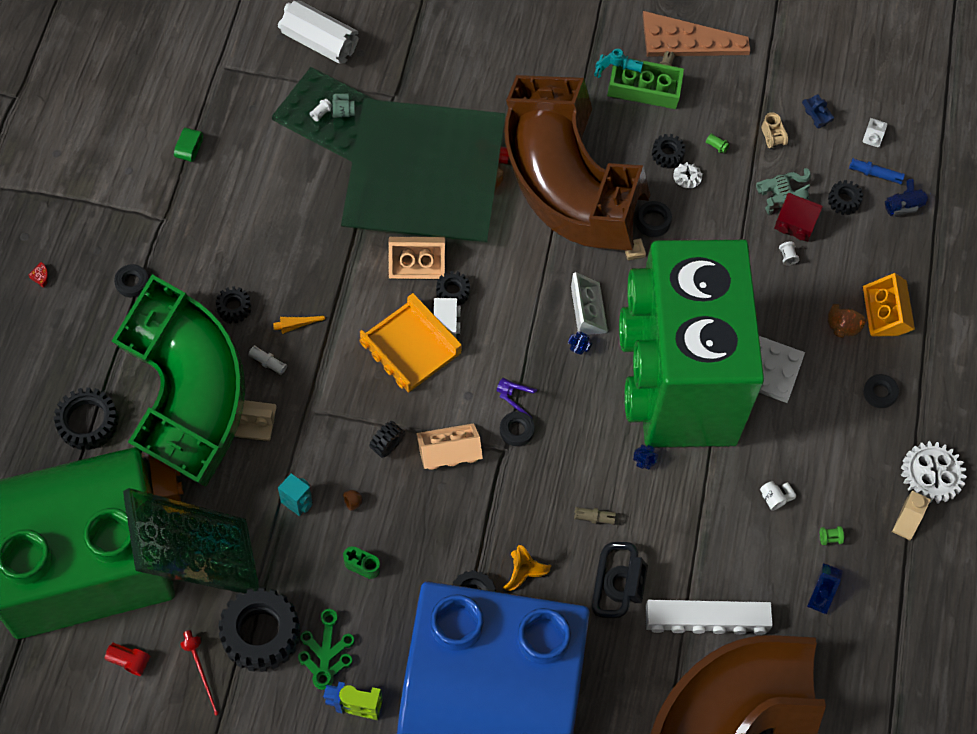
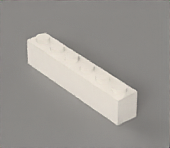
(708, 616)

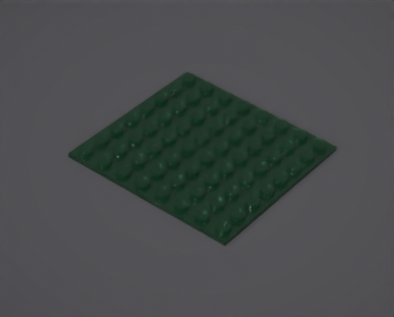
(424, 170)

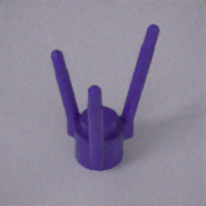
(508, 388)

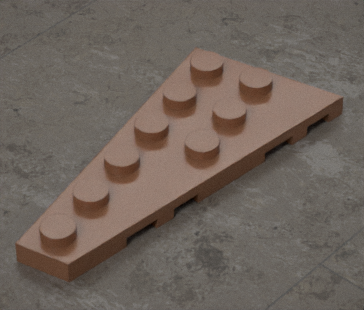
(689, 39)

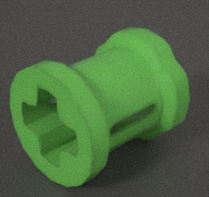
(831, 535)

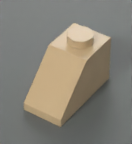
(911, 515)

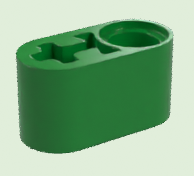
(188, 144)
(361, 557)

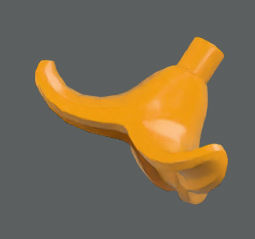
(524, 567)

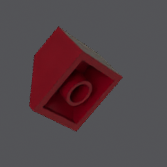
(798, 217)

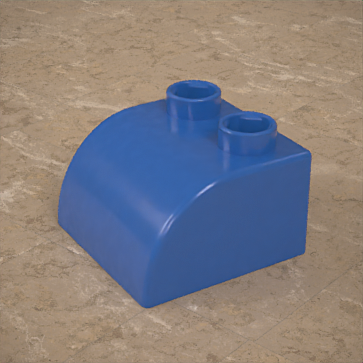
(492, 663)

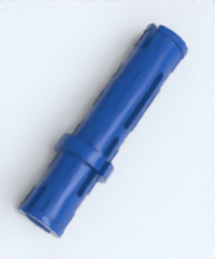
(877, 171)

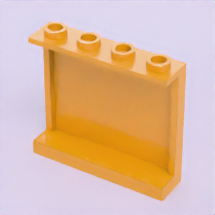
(411, 344)

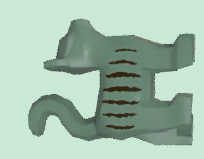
(781, 187)

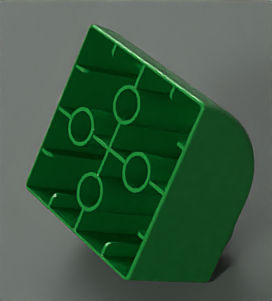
(71, 546)

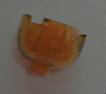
(845, 321)

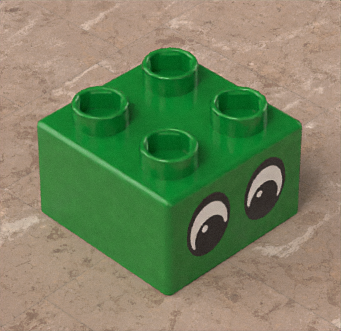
(692, 343)

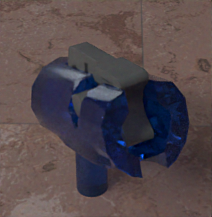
(906, 202)

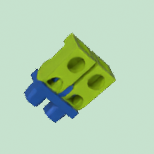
(354, 701)

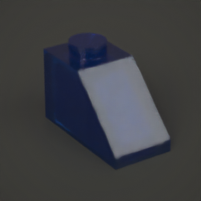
(825, 588)

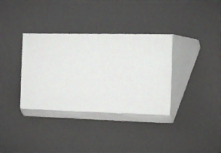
(588, 305)

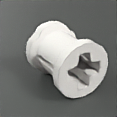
(789, 253)

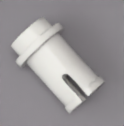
(321, 109)

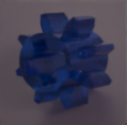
(579, 342)
(645, 457)

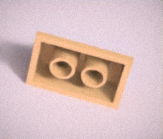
(416, 257)
(449, 446)

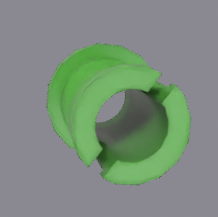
(719, 144)

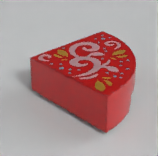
(39, 274)

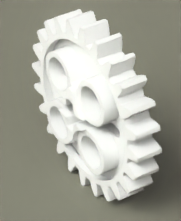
(950, 471)

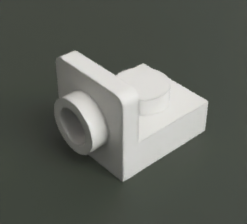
(874, 132)

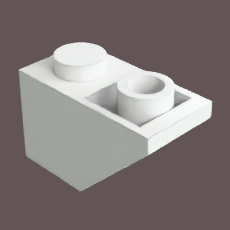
(447, 312)

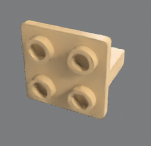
(256, 421)

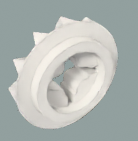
(681, 178)

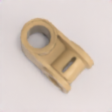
(775, 133)

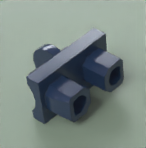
(818, 111)

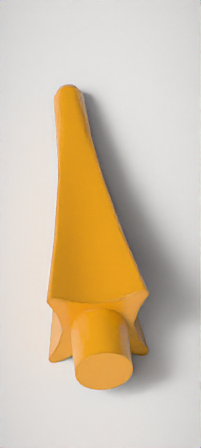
(291, 323)

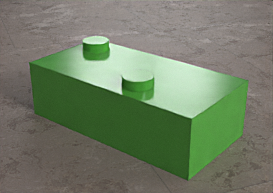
(654, 85)

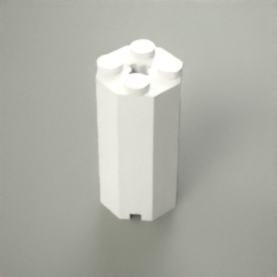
(318, 31)

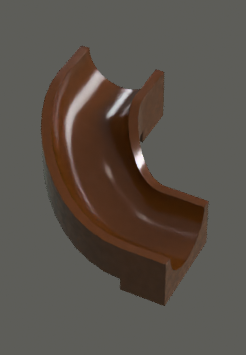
(557, 172)
(747, 690)

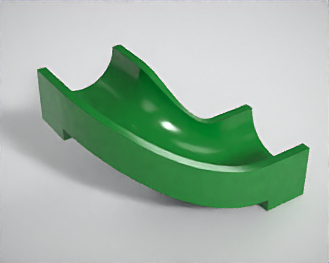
(198, 375)

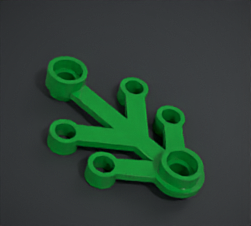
(325, 653)

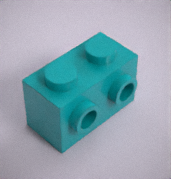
(295, 494)

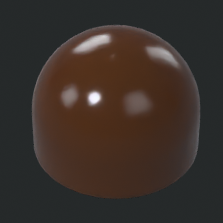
(352, 499)

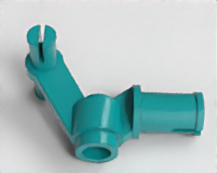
(617, 58)

